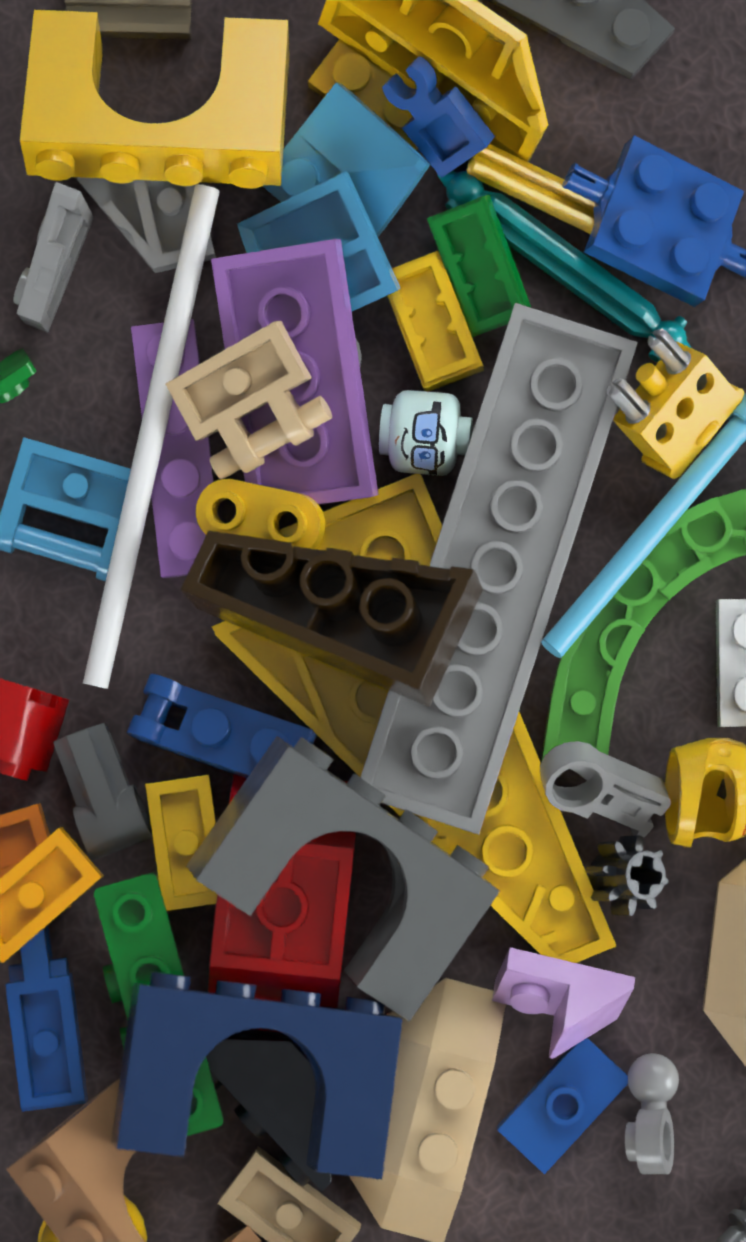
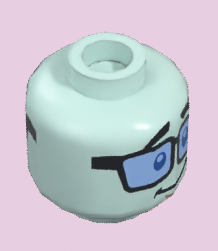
(424, 432)

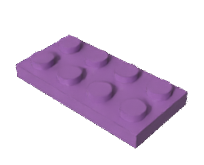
(311, 297)

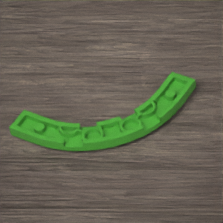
(594, 665)

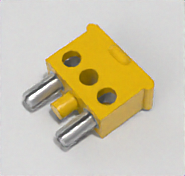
(674, 406)

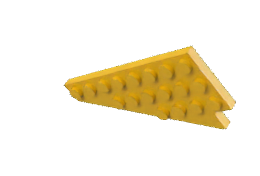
(522, 834)

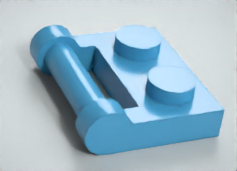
(68, 487)

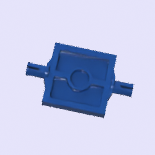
(661, 220)

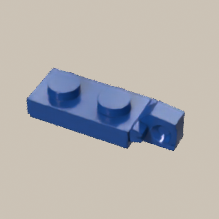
(45, 1028)

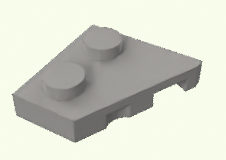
(148, 216)
(54, 257)

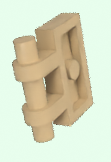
(237, 383)

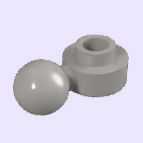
(651, 1138)

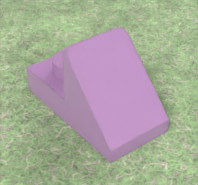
(575, 994)

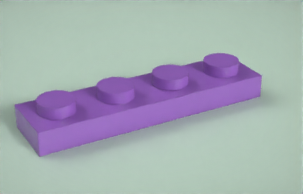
(183, 463)

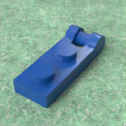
(212, 728)

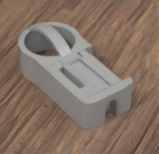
(610, 789)

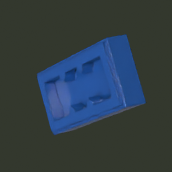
(563, 1104)

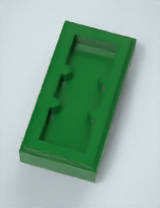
(478, 264)

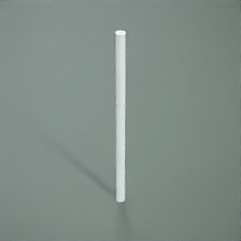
(151, 437)

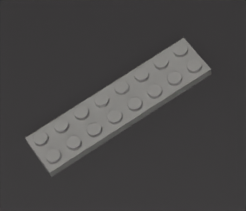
(516, 527)

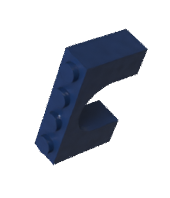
(347, 1048)

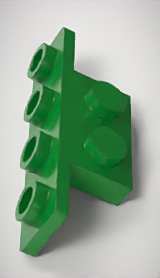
(144, 943)

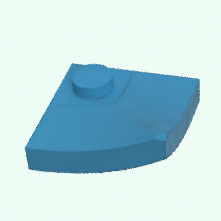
(351, 138)
(324, 214)

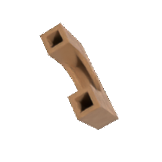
(79, 1176)

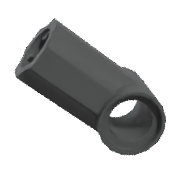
(106, 804)

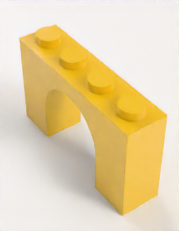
(227, 140)

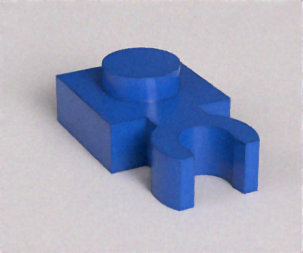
(442, 125)

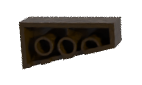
(354, 612)

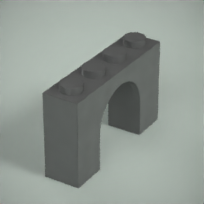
(295, 799)

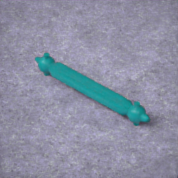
(567, 263)

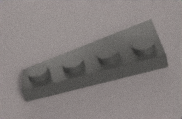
(608, 31)

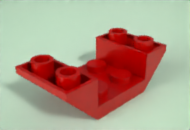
(296, 928)

